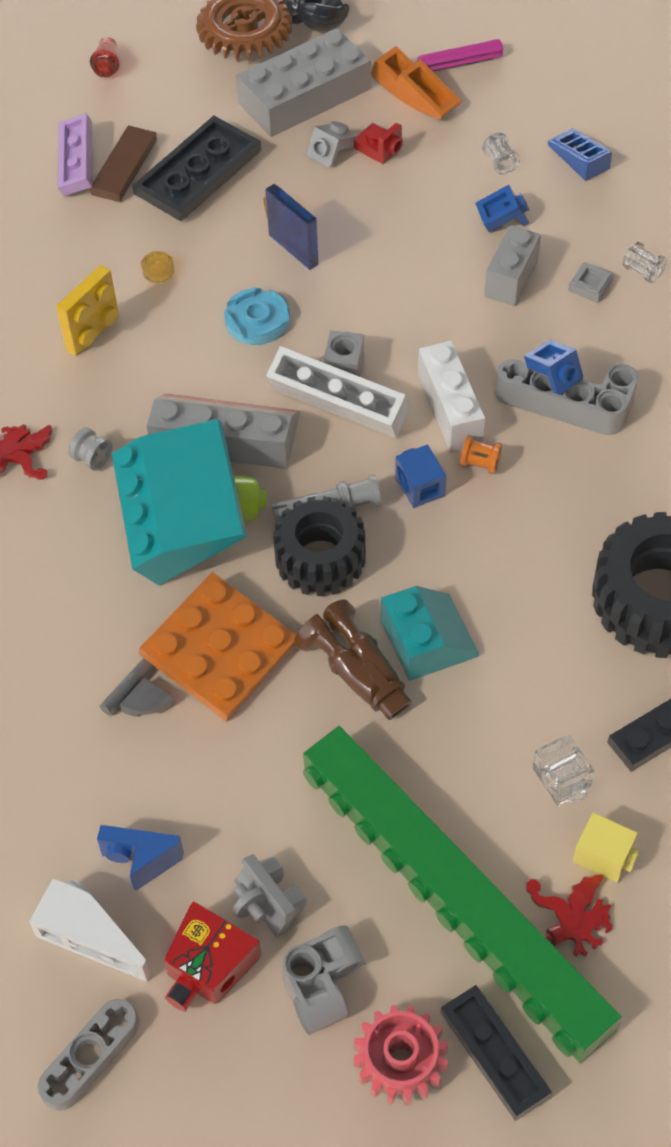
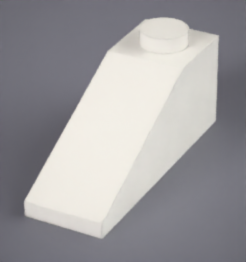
(77, 922)

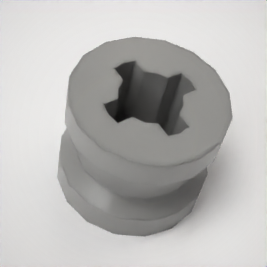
(90, 449)

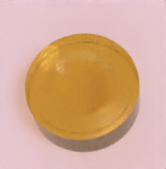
(157, 266)

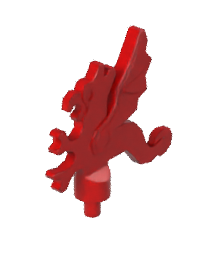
(19, 451)
(573, 922)

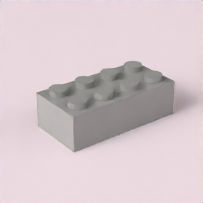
(303, 82)

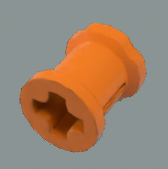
(472, 446)

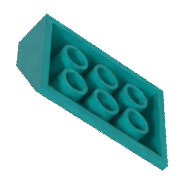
(177, 499)

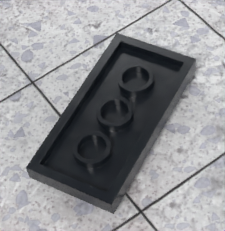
(197, 168)

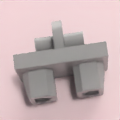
(262, 896)

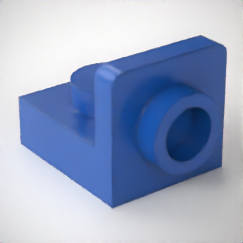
(502, 207)
(556, 362)

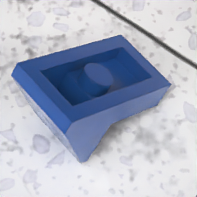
(150, 851)

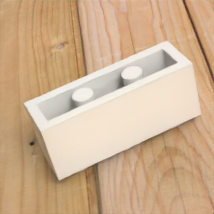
(450, 394)

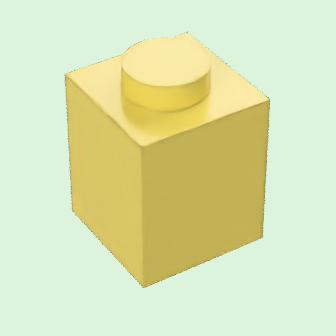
(606, 848)

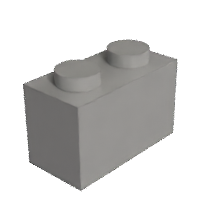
(512, 265)

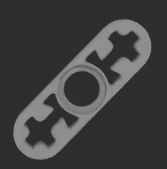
(58, 1071)

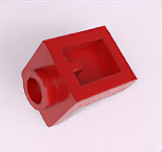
(379, 142)

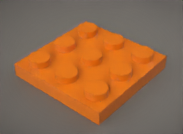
(218, 646)

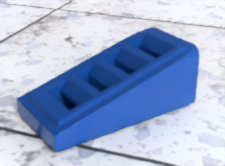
(587, 164)

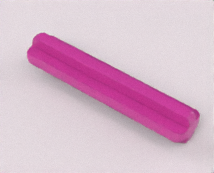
(463, 55)

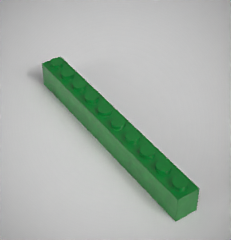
(462, 896)

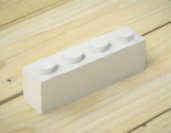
(338, 392)

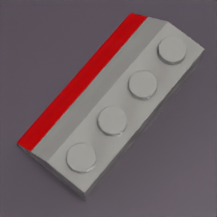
(251, 431)

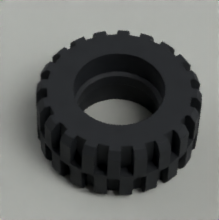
(618, 598)

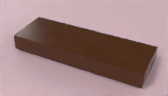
(123, 163)

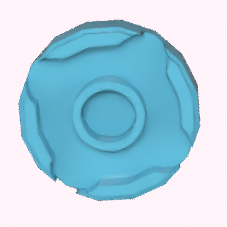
(257, 316)

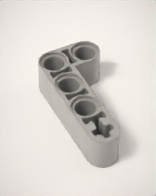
(584, 405)

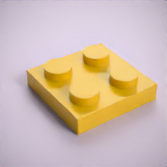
(88, 310)

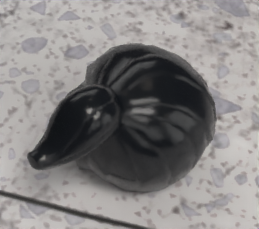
(318, 14)

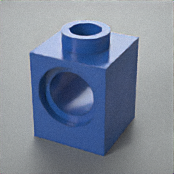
(420, 475)

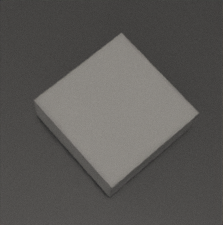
(590, 282)

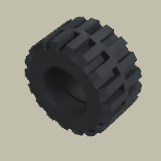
(319, 522)

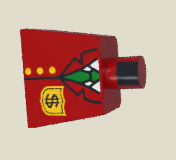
(207, 957)

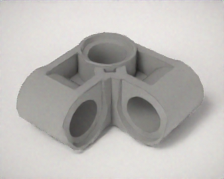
(316, 995)

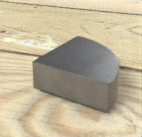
(146, 699)

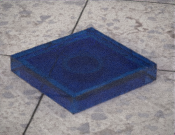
(292, 226)

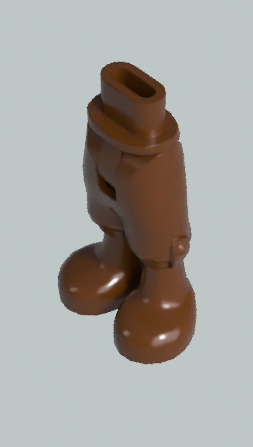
(362, 665)

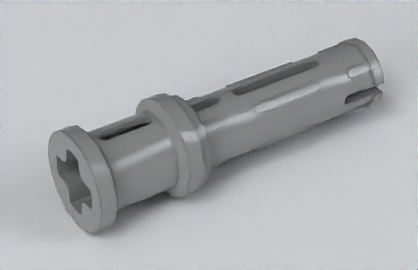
(353, 495)

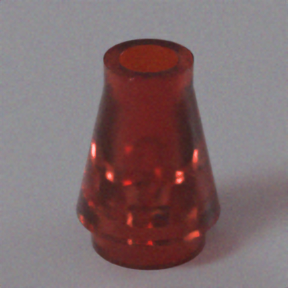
(105, 58)

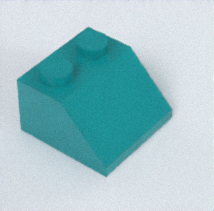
(425, 631)

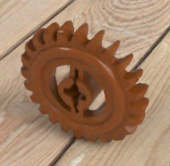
(242, 30)

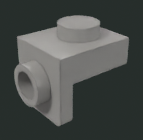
(328, 140)

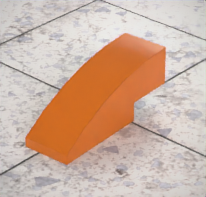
(414, 84)

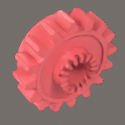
(400, 1077)

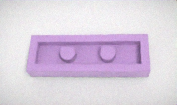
(75, 155)

